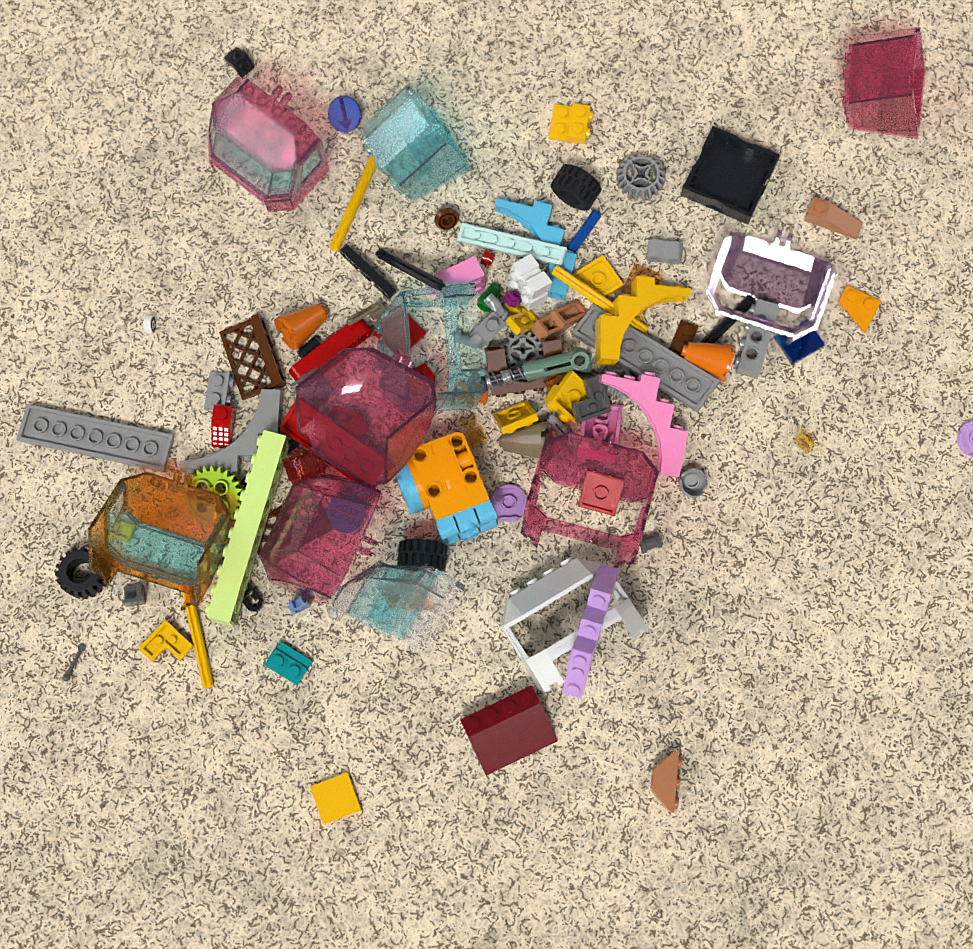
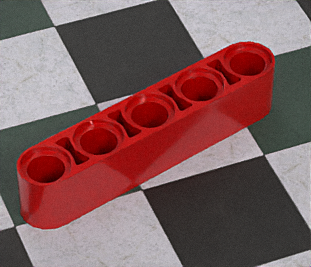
(346, 337)

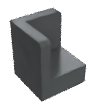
(134, 595)

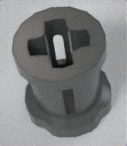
(650, 542)

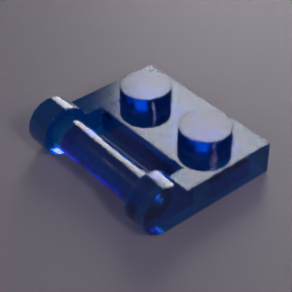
(801, 347)

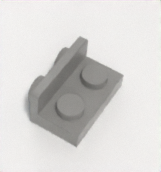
(219, 389)

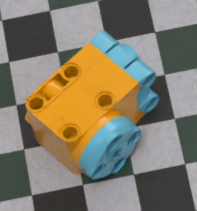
(447, 482)

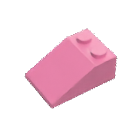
(464, 272)
(609, 422)

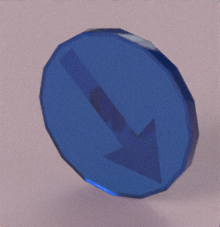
(344, 114)

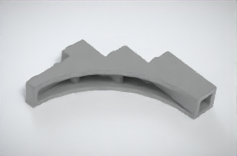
(266, 418)

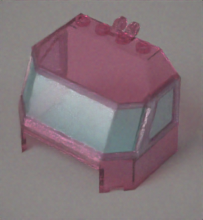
(264, 145)

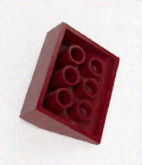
(508, 730)

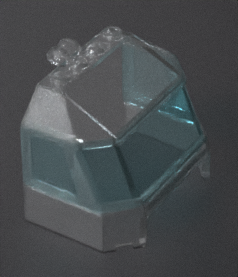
(400, 602)

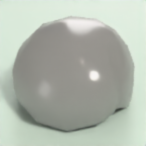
(692, 477)

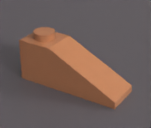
(832, 218)

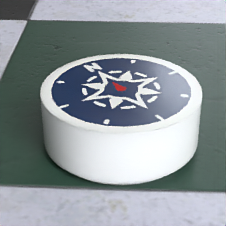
(149, 324)

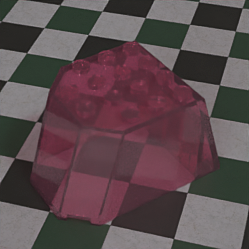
(885, 83)

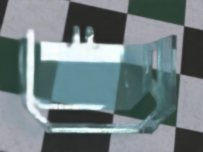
(463, 384)

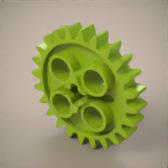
(212, 479)

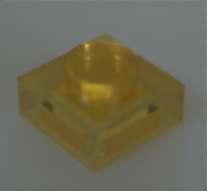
(805, 442)

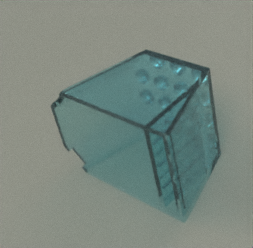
(413, 146)

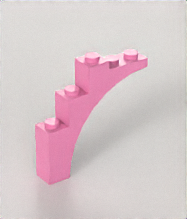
(643, 392)

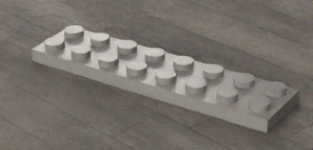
(642, 354)
(95, 438)

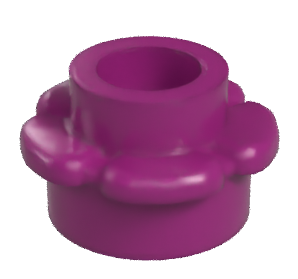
(512, 298)

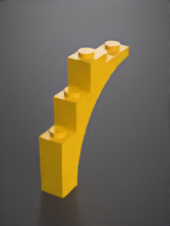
(644, 295)

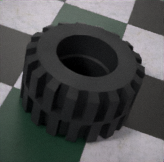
(576, 187)
(422, 552)
(65, 575)

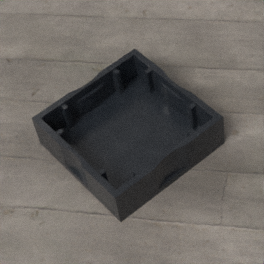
(730, 175)

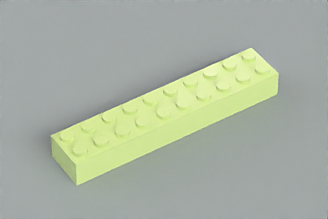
(248, 529)

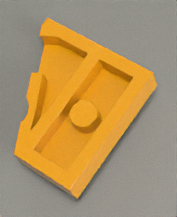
(859, 306)

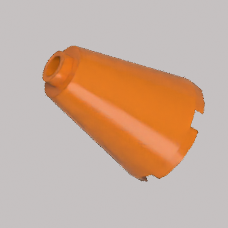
(300, 324)
(710, 357)

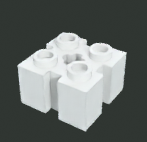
(529, 282)

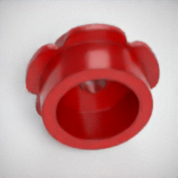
(487, 258)

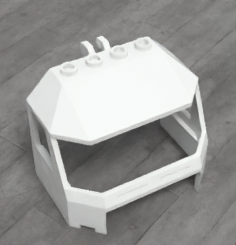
(545, 591)

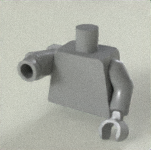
(488, 327)

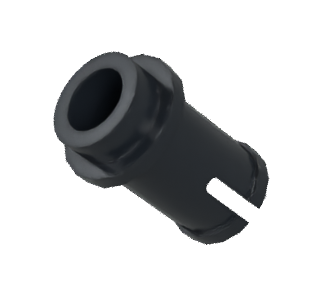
(308, 347)

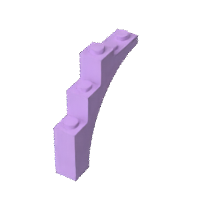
(590, 630)

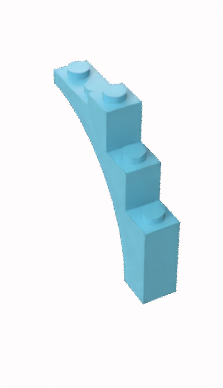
(536, 221)

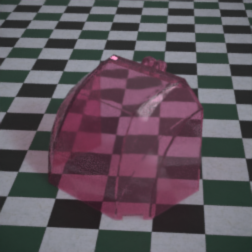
(366, 412)
(319, 535)

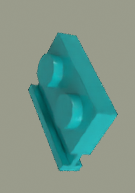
(288, 663)

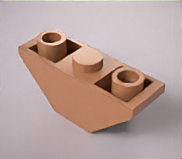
(665, 781)

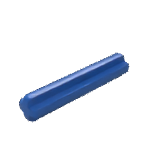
(584, 231)

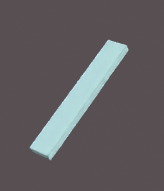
(512, 244)

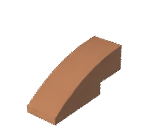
(559, 320)

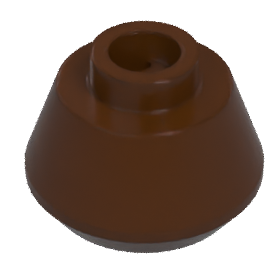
(446, 218)

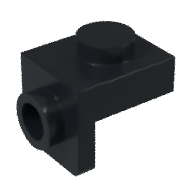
(239, 61)

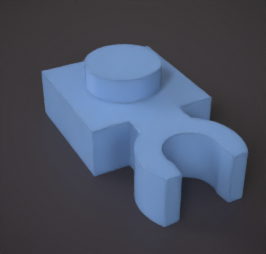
(298, 605)

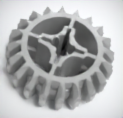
(648, 187)

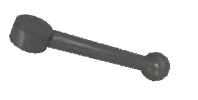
(66, 677)

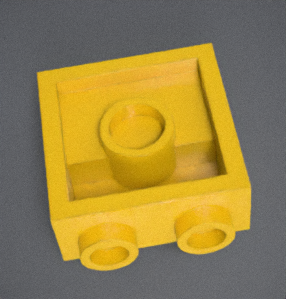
(570, 123)
(563, 395)

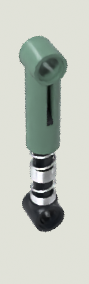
(538, 369)

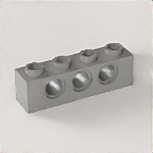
(745, 365)

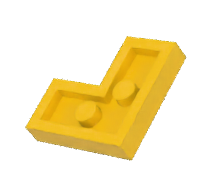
(521, 319)
(165, 637)

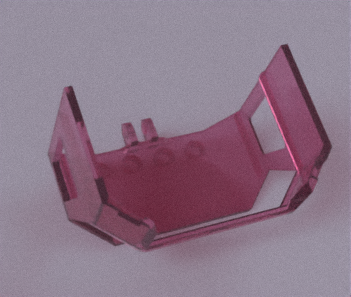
(566, 464)

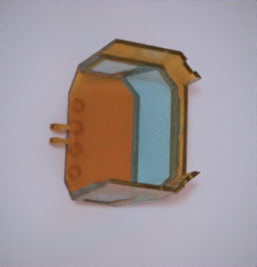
(160, 534)

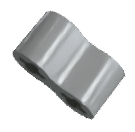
(664, 251)

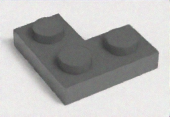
(595, 403)

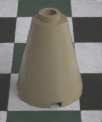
(527, 439)

